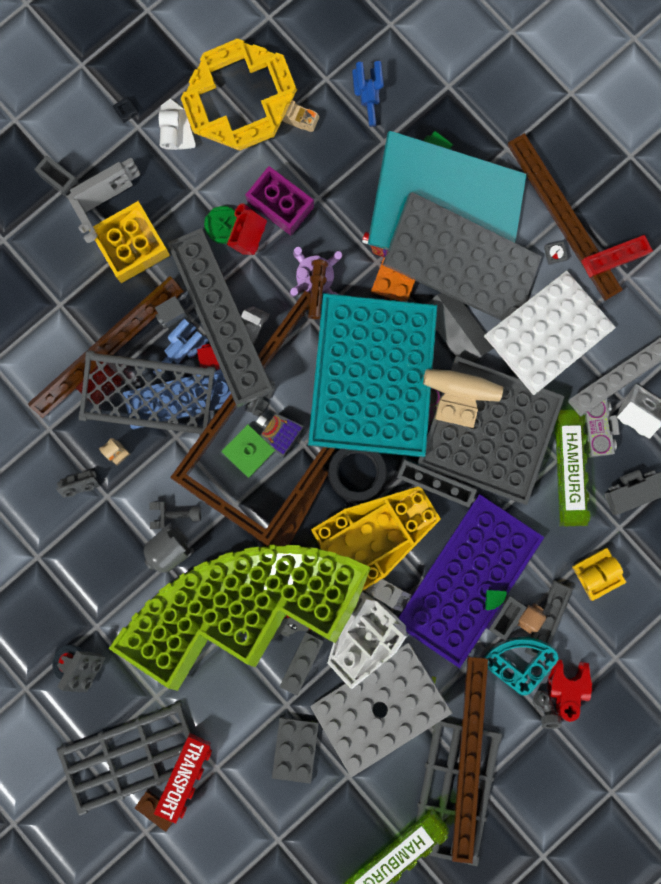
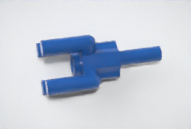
(368, 88)

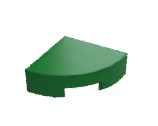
(494, 599)

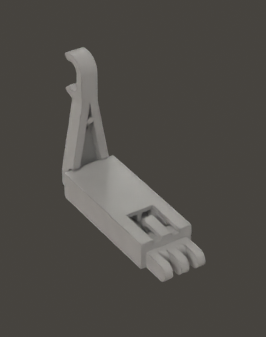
(100, 189)

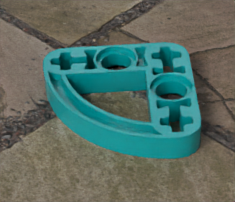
(520, 676)

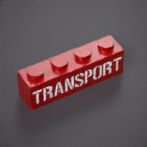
(182, 778)

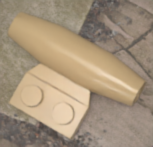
(460, 396)

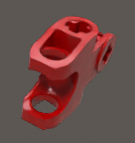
(569, 691)

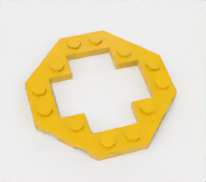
(274, 106)

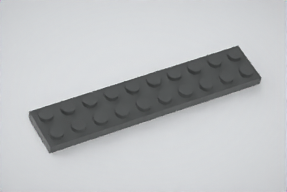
(220, 318)

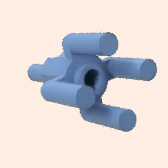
(180, 346)

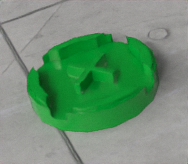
(220, 224)

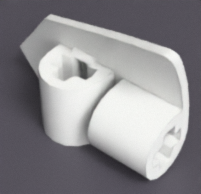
(174, 127)

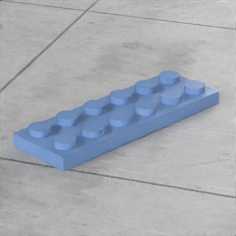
(220, 393)

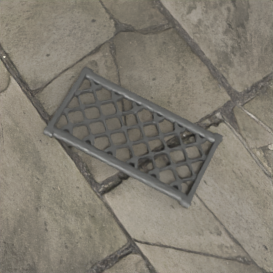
(91, 355)

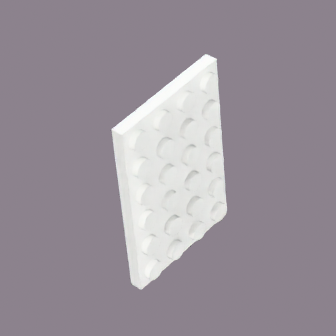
(549, 332)

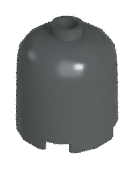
(167, 549)

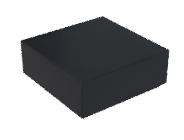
(125, 109)

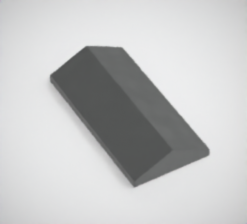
(459, 329)

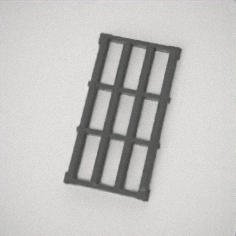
(109, 755)
(449, 770)

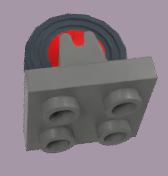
(76, 668)

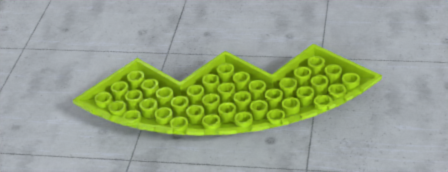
(236, 599)

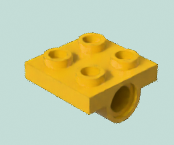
(599, 574)

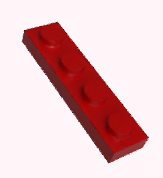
(616, 256)

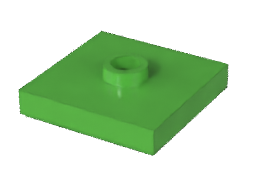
(248, 451)

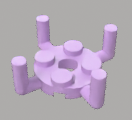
(305, 268)

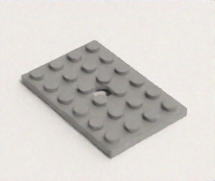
(412, 708)

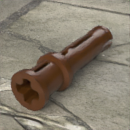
(318, 280)

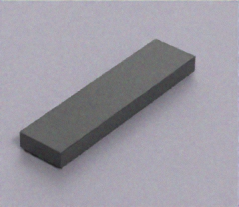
(553, 610)

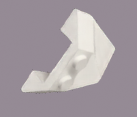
(366, 641)

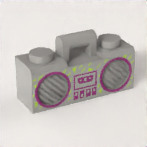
(598, 435)

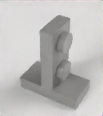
(253, 320)
(389, 594)

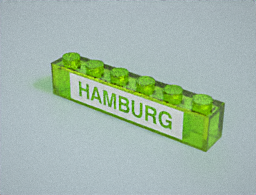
(571, 469)
(403, 852)

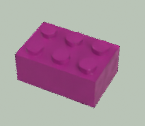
(279, 200)

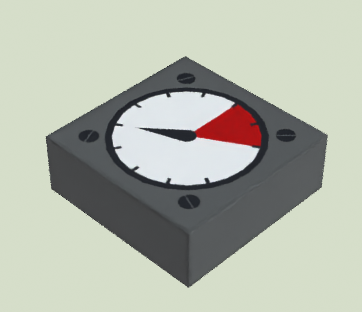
(555, 253)

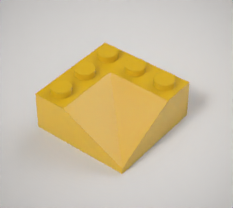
(129, 242)

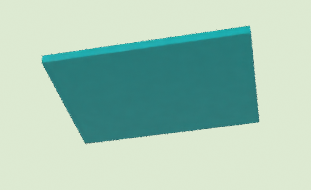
(455, 181)
(373, 375)

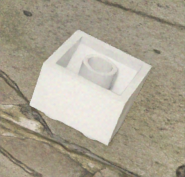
(641, 411)

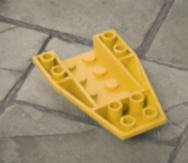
(379, 531)

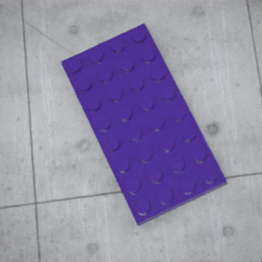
(481, 555)

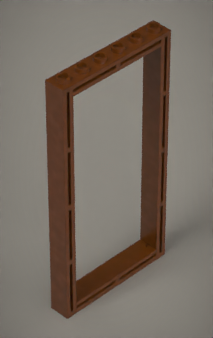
(181, 474)

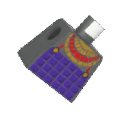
(279, 432)

